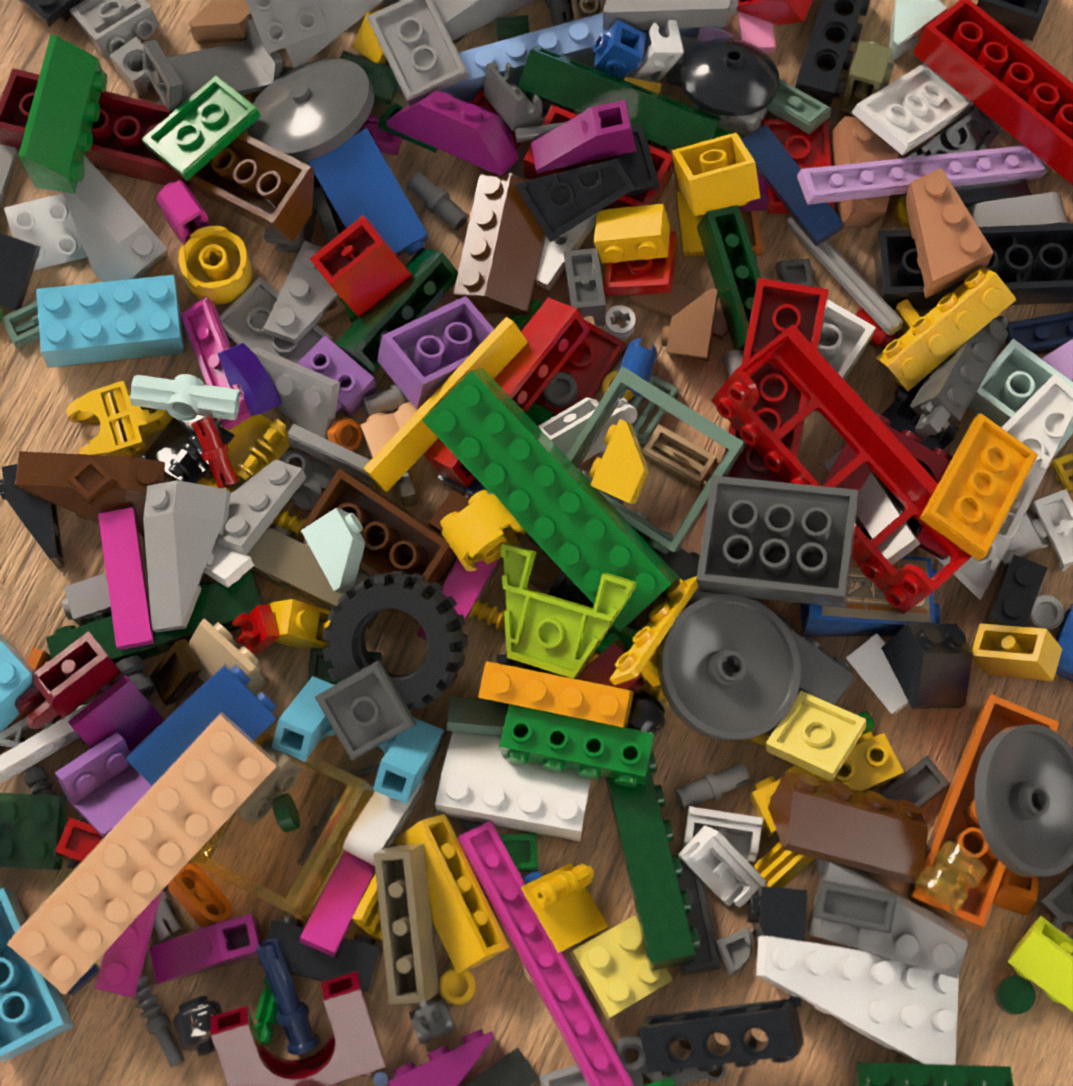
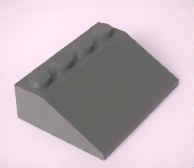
(778, 541)

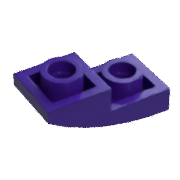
(245, 368)

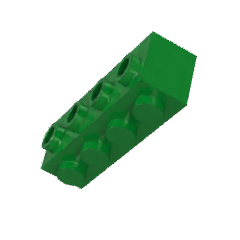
(576, 745)

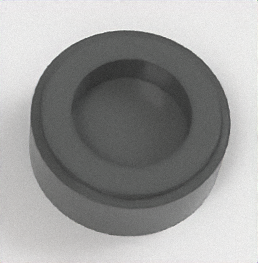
(561, 391)

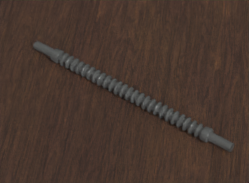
(157, 1022)

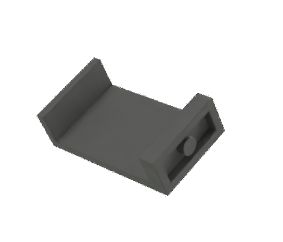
(240, 65)

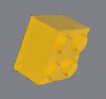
(716, 174)

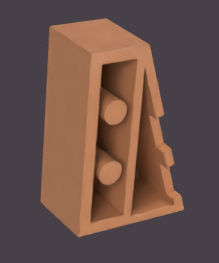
(857, 143)
(944, 233)

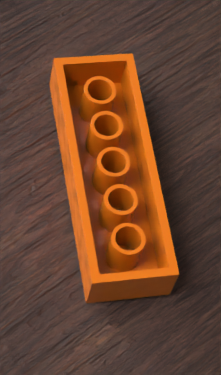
(958, 814)

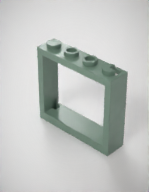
(627, 379)

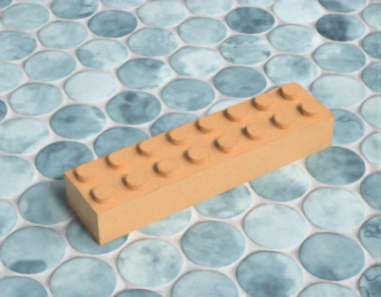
(142, 853)

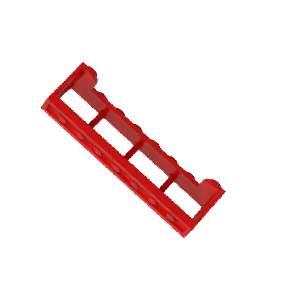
(865, 435)

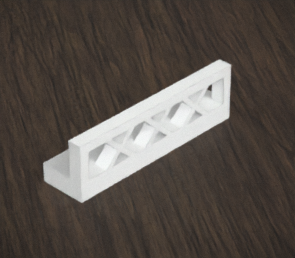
(37, 747)

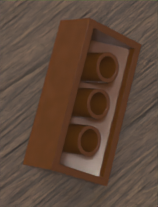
(259, 185)
(500, 249)
(391, 534)
(849, 826)

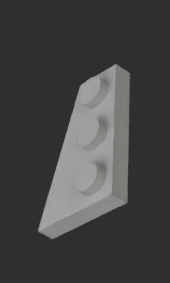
(301, 299)
(305, 395)
(258, 504)

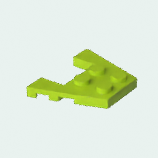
(552, 630)

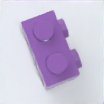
(336, 364)

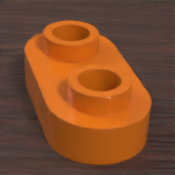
(200, 896)

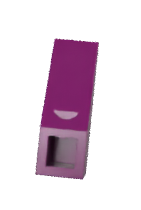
(590, 136)
(206, 949)
(445, 1066)

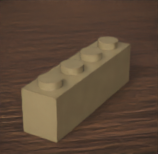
(295, 568)
(406, 924)

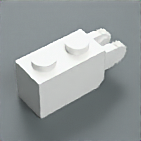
(567, 425)

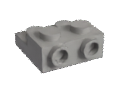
(114, 22)

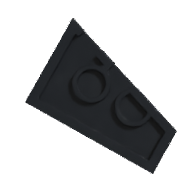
(967, 134)
(575, 195)

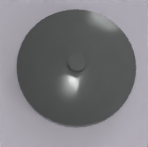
(313, 108)
(729, 667)
(1027, 800)

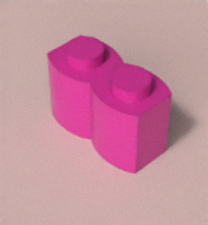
(181, 210)

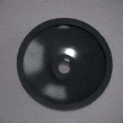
(729, 77)

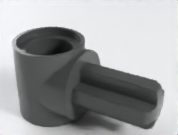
(431, 1020)

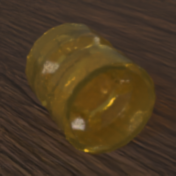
(950, 877)

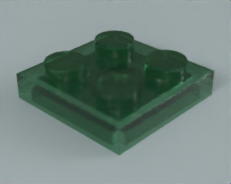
(31, 830)

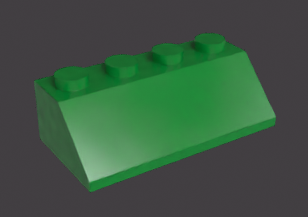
(62, 116)

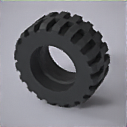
(426, 605)

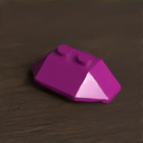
(459, 130)

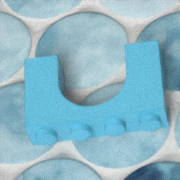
(405, 758)

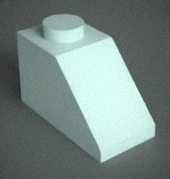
(909, 23)
(337, 547)

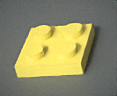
(816, 736)
(618, 968)

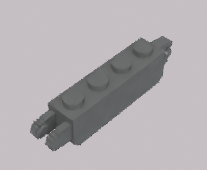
(956, 380)

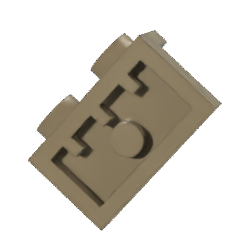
(278, 781)

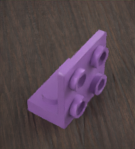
(103, 784)

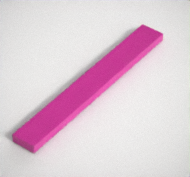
(545, 966)

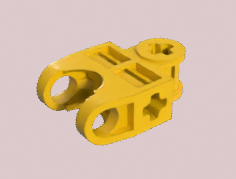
(119, 421)

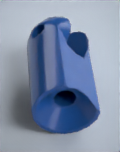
(639, 360)

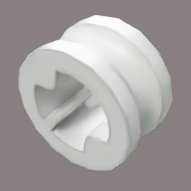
(625, 314)

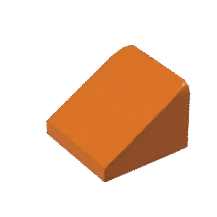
(1016, 892)

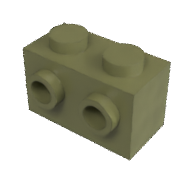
(868, 73)

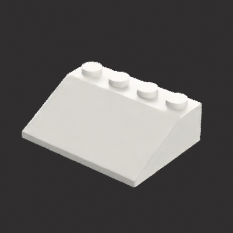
(484, 787)

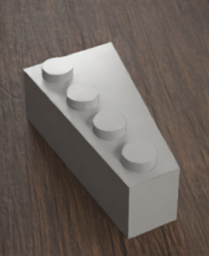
(915, 936)

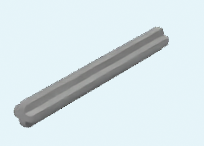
(850, 280)

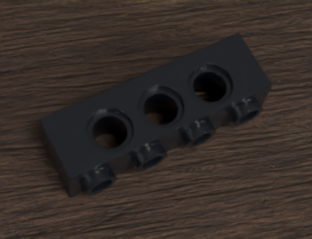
(834, 56)
(775, 1018)

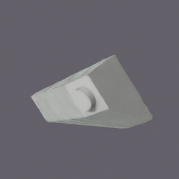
(111, 231)
(179, 539)

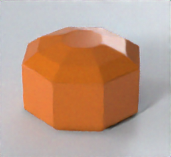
(345, 433)

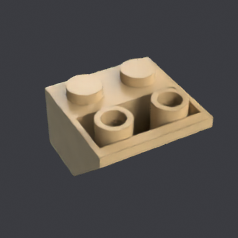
(215, 647)

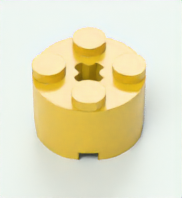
(215, 264)
(480, 530)

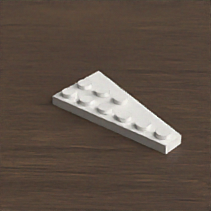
(1040, 427)
(870, 993)

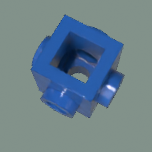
(619, 50)

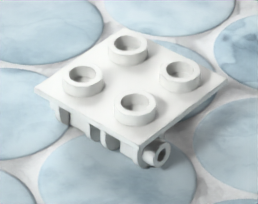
(48, 225)

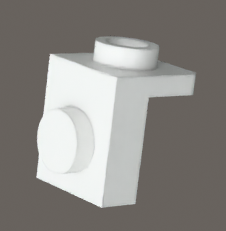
(1027, 538)

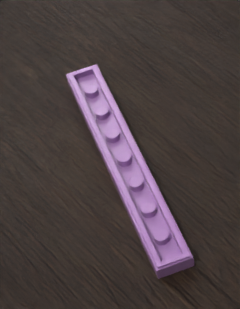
(895, 175)

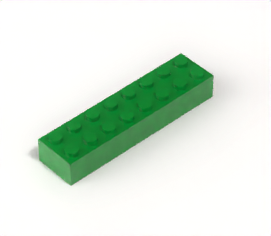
(546, 493)

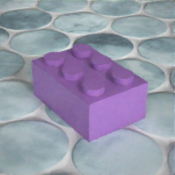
(432, 348)

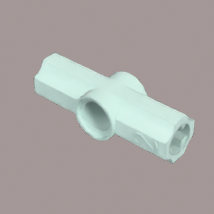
(185, 397)

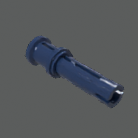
(292, 1012)

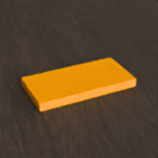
(979, 487)

